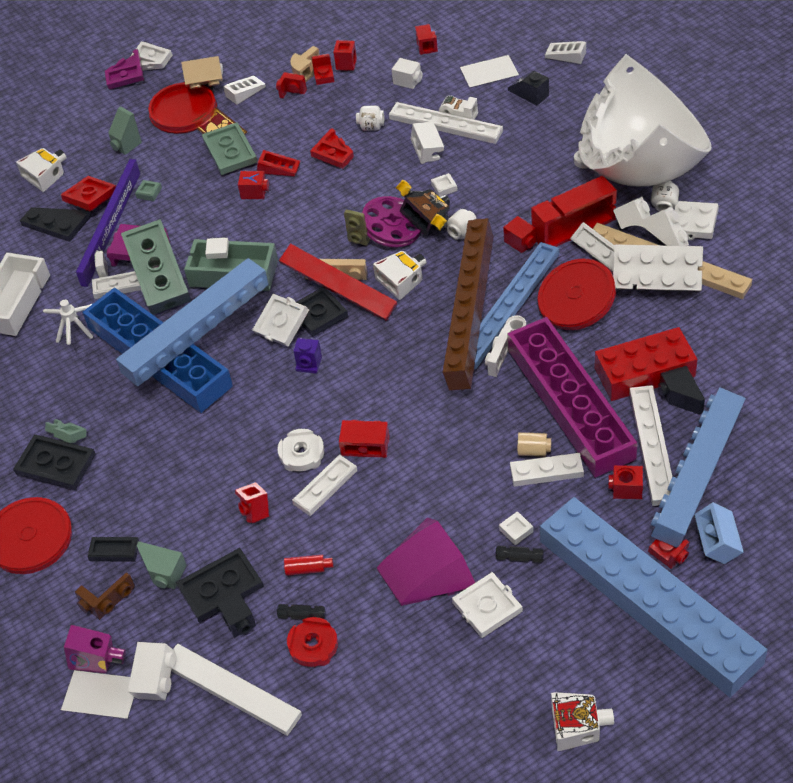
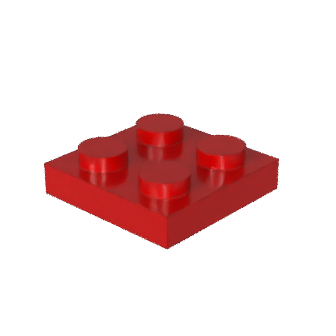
(88, 193)

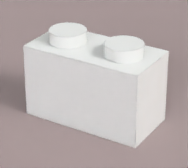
(151, 671)

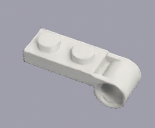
(500, 345)

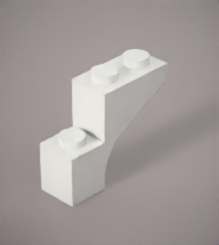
(663, 224)

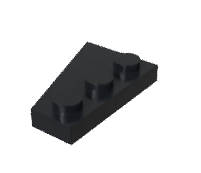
(56, 222)

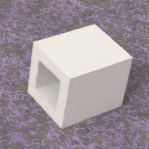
(406, 73)

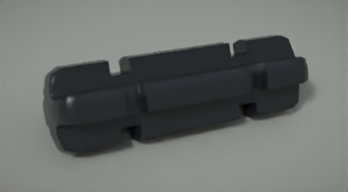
(519, 554)
(300, 611)

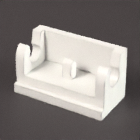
(426, 141)

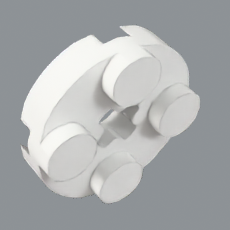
(302, 461)

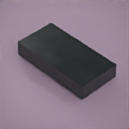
(113, 549)

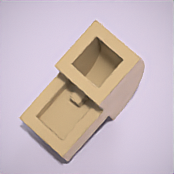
(303, 64)

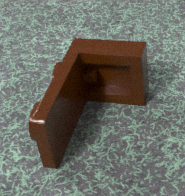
(105, 603)

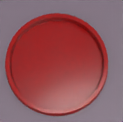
(178, 106)
(577, 294)
(33, 535)

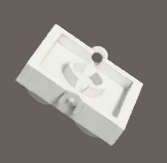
(697, 218)
(280, 320)
(487, 604)

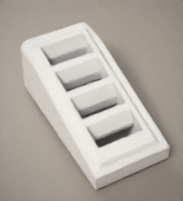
(567, 51)
(243, 89)

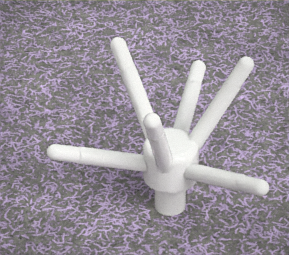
(68, 315)

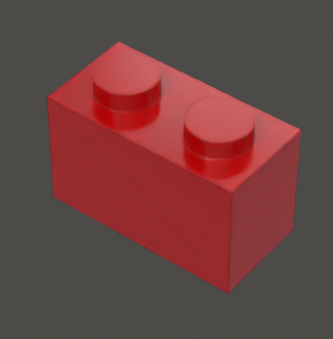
(364, 438)

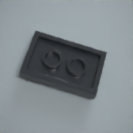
(54, 461)
(218, 582)

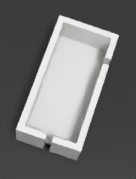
(658, 267)
(19, 288)

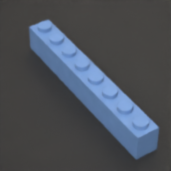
(192, 322)
(697, 468)

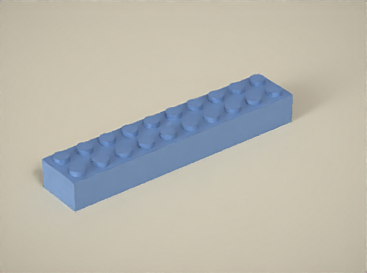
(653, 597)

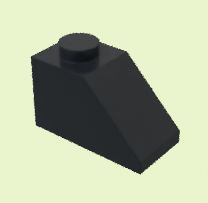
(531, 87)
(681, 390)

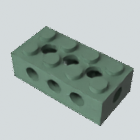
(150, 278)

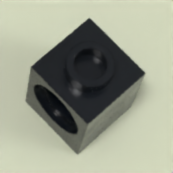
(236, 615)

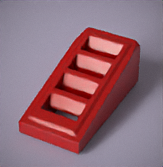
(271, 164)

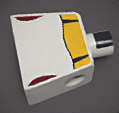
(42, 168)
(399, 272)

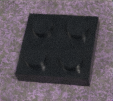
(323, 311)

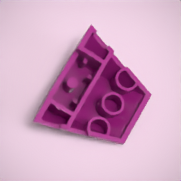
(425, 566)

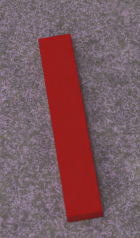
(338, 282)

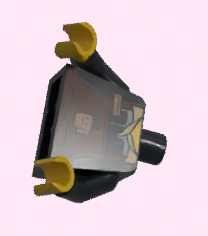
(424, 208)

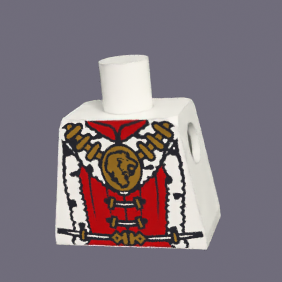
(577, 719)

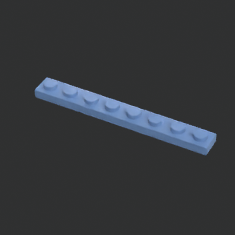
(514, 297)

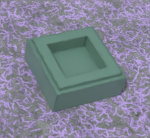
(148, 190)

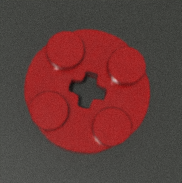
(312, 655)

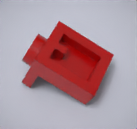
(322, 69)
(291, 83)
(669, 554)

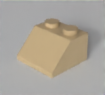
(202, 72)

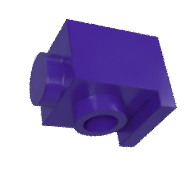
(307, 355)

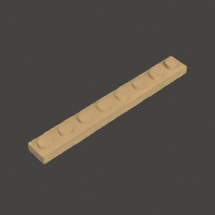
(711, 275)

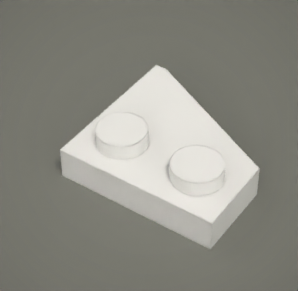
(153, 56)

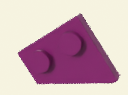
(125, 71)

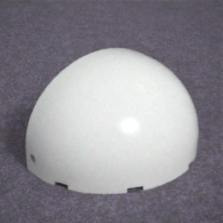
(640, 130)

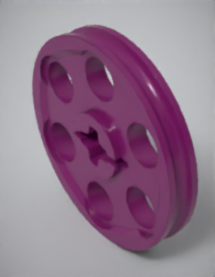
(389, 221)

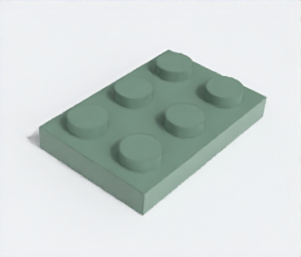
(229, 148)

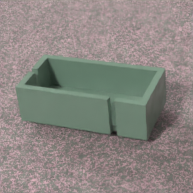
(206, 272)

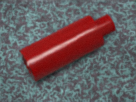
(306, 564)

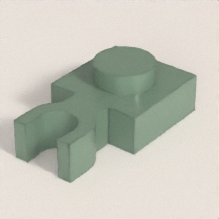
(66, 432)

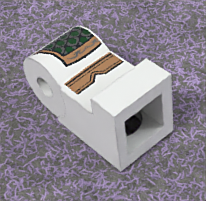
(459, 107)

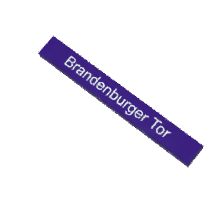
(108, 222)

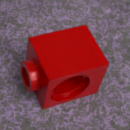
(345, 55)
(629, 474)

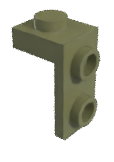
(356, 227)

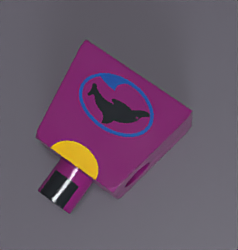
(91, 650)

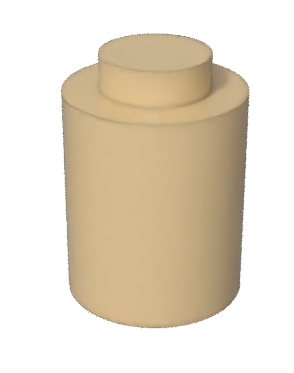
(533, 444)

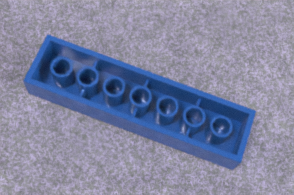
(189, 375)

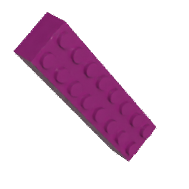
(572, 397)

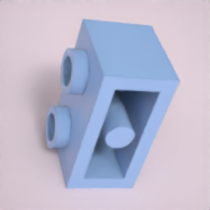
(718, 533)

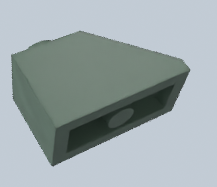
(124, 132)
(162, 564)

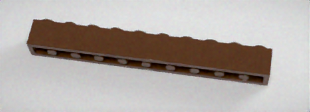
(468, 305)

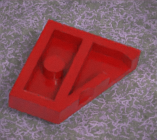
(332, 150)

